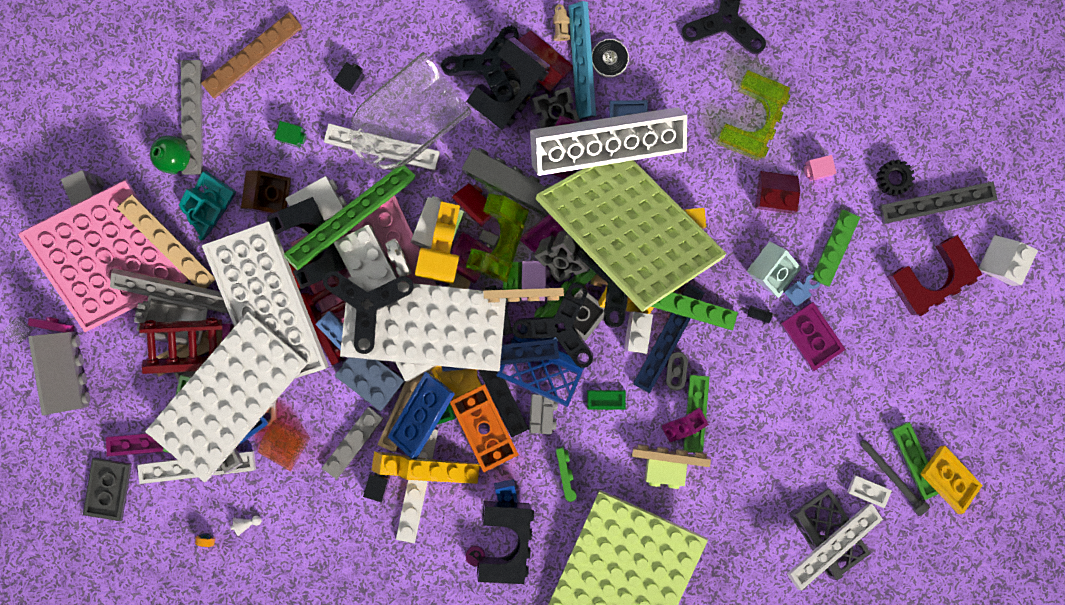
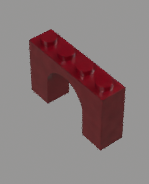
(961, 271)

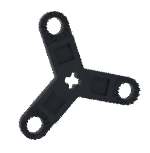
(713, 25)
(476, 65)
(354, 295)
(615, 298)
(546, 326)

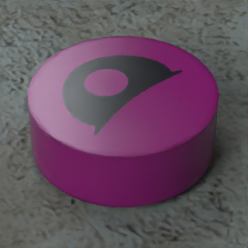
(473, 553)

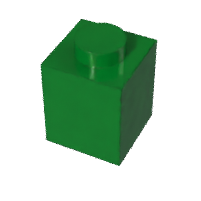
(290, 134)

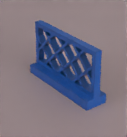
(564, 362)

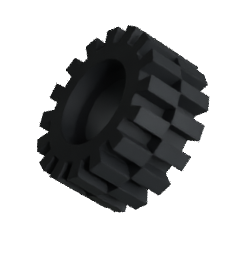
(905, 172)

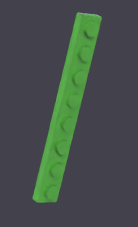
(348, 217)

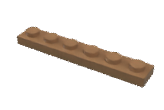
(251, 55)

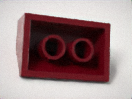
(559, 66)

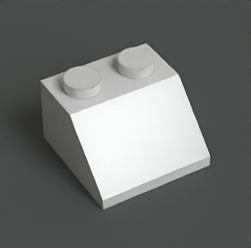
(1008, 260)

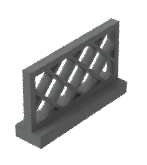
(814, 539)

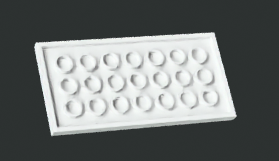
(260, 281)
(431, 327)
(226, 397)

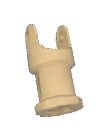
(561, 23)

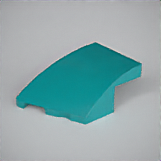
(206, 207)

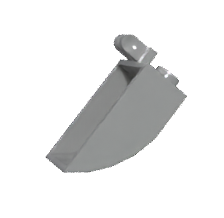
(168, 311)

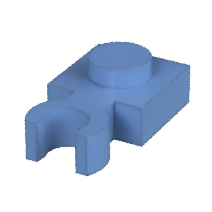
(800, 291)

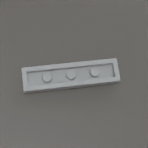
(352, 443)

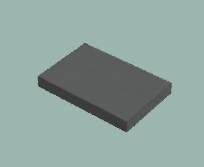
(107, 489)

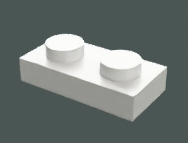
(869, 491)

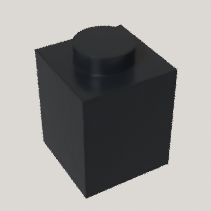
(349, 77)
(376, 487)

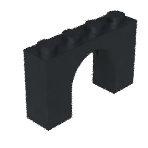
(530, 70)
(308, 217)
(512, 567)

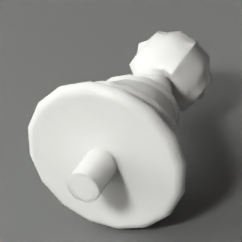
(241, 525)

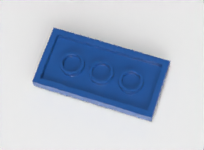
(421, 415)

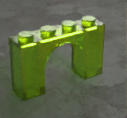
(772, 97)
(511, 221)

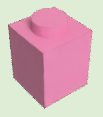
(819, 168)

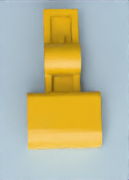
(438, 262)

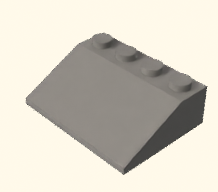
(59, 372)

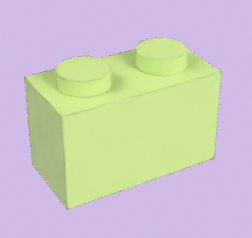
(665, 472)

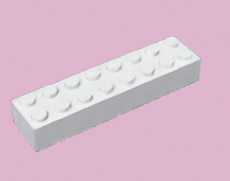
(608, 140)
(367, 259)

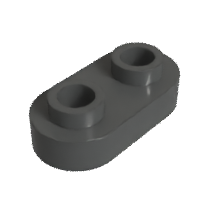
(676, 371)

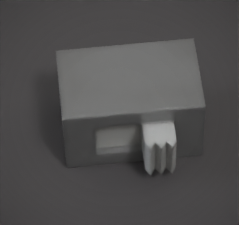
(488, 238)

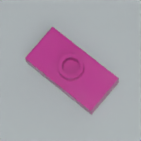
(50, 324)

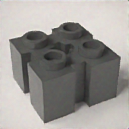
(559, 101)
(561, 256)

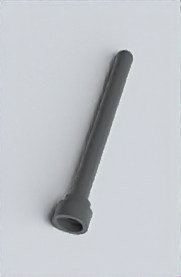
(919, 506)

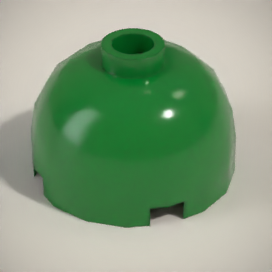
(169, 154)

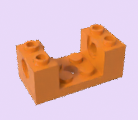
(478, 408)

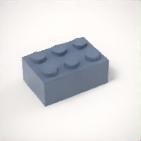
(371, 380)

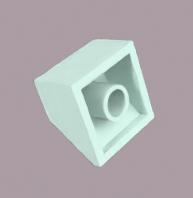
(774, 269)

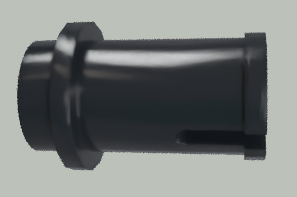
(760, 314)

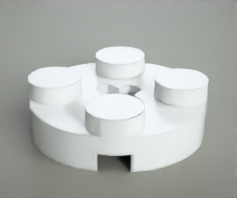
(397, 256)

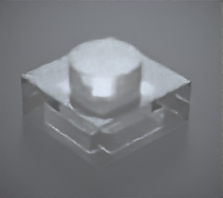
(18, 330)

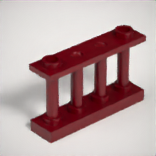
(329, 347)
(173, 362)

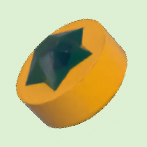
(204, 540)

